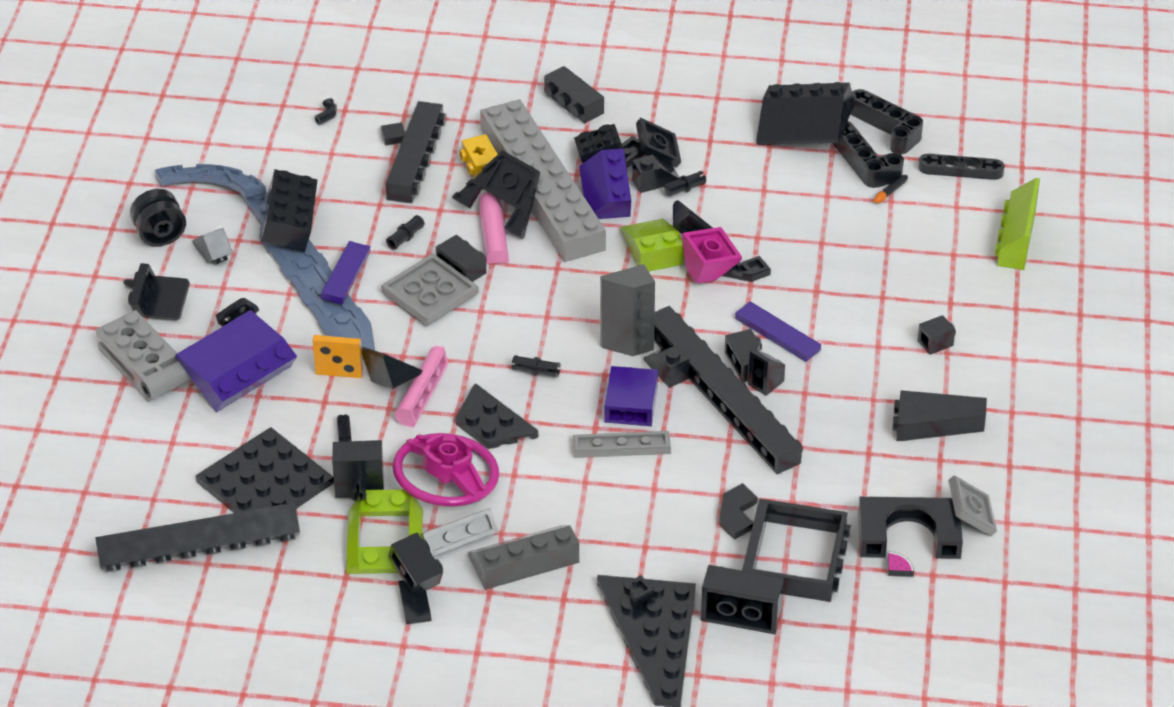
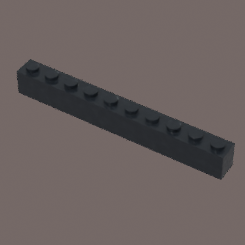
(729, 394)

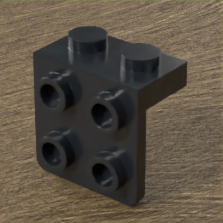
(158, 295)

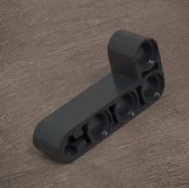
(899, 123)
(872, 169)

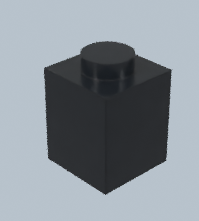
(936, 334)

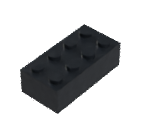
(289, 210)

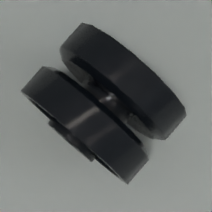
(158, 217)

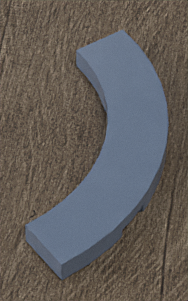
(218, 174)

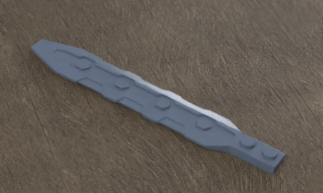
(309, 276)

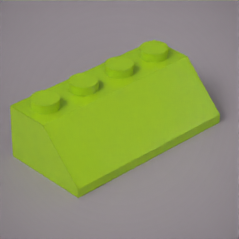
(1017, 226)

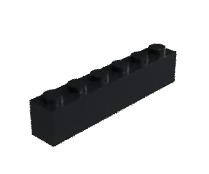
(415, 152)

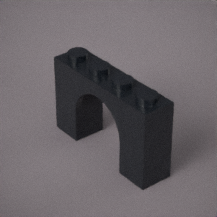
(936, 514)

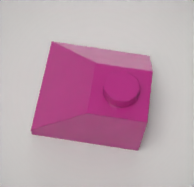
(709, 254)

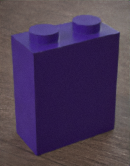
(631, 396)

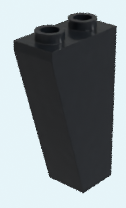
(937, 415)

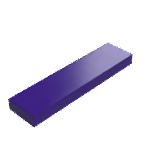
(345, 272)
(778, 331)

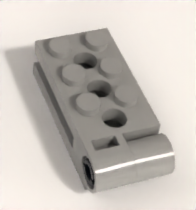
(141, 355)

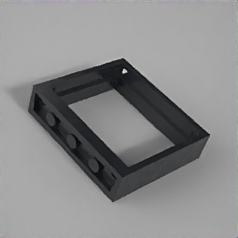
(803, 517)

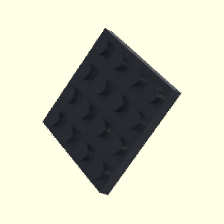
(264, 475)

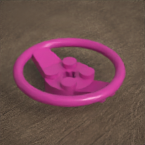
(449, 460)

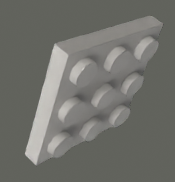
(429, 289)

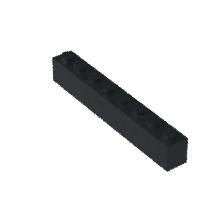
(197, 536)

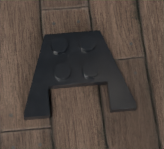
(509, 181)

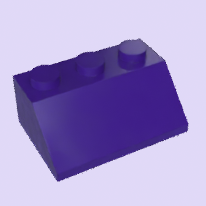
(607, 184)

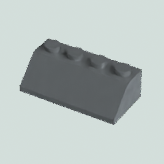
(627, 311)
(525, 556)

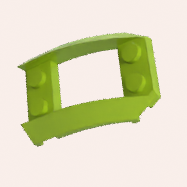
(378, 503)

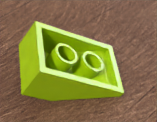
(654, 244)

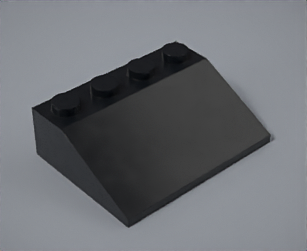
(804, 113)

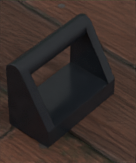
(686, 220)

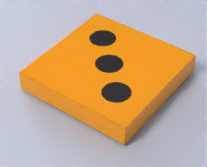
(337, 356)

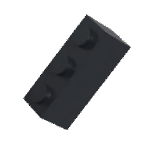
(574, 94)

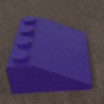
(236, 359)

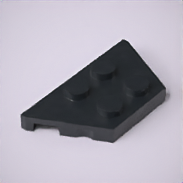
(491, 420)

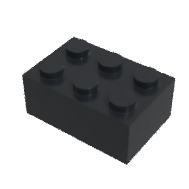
(742, 599)

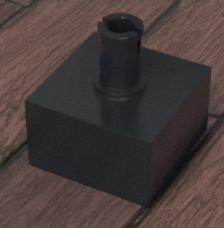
(357, 468)

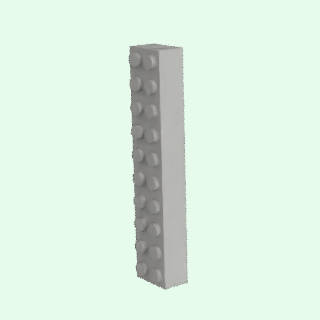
(557, 200)

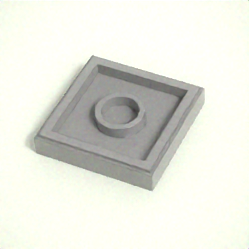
(972, 505)

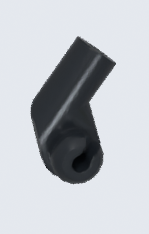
(328, 113)

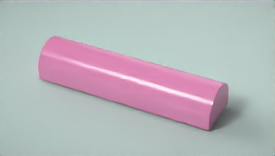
(493, 229)
(422, 387)

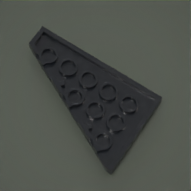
(654, 632)

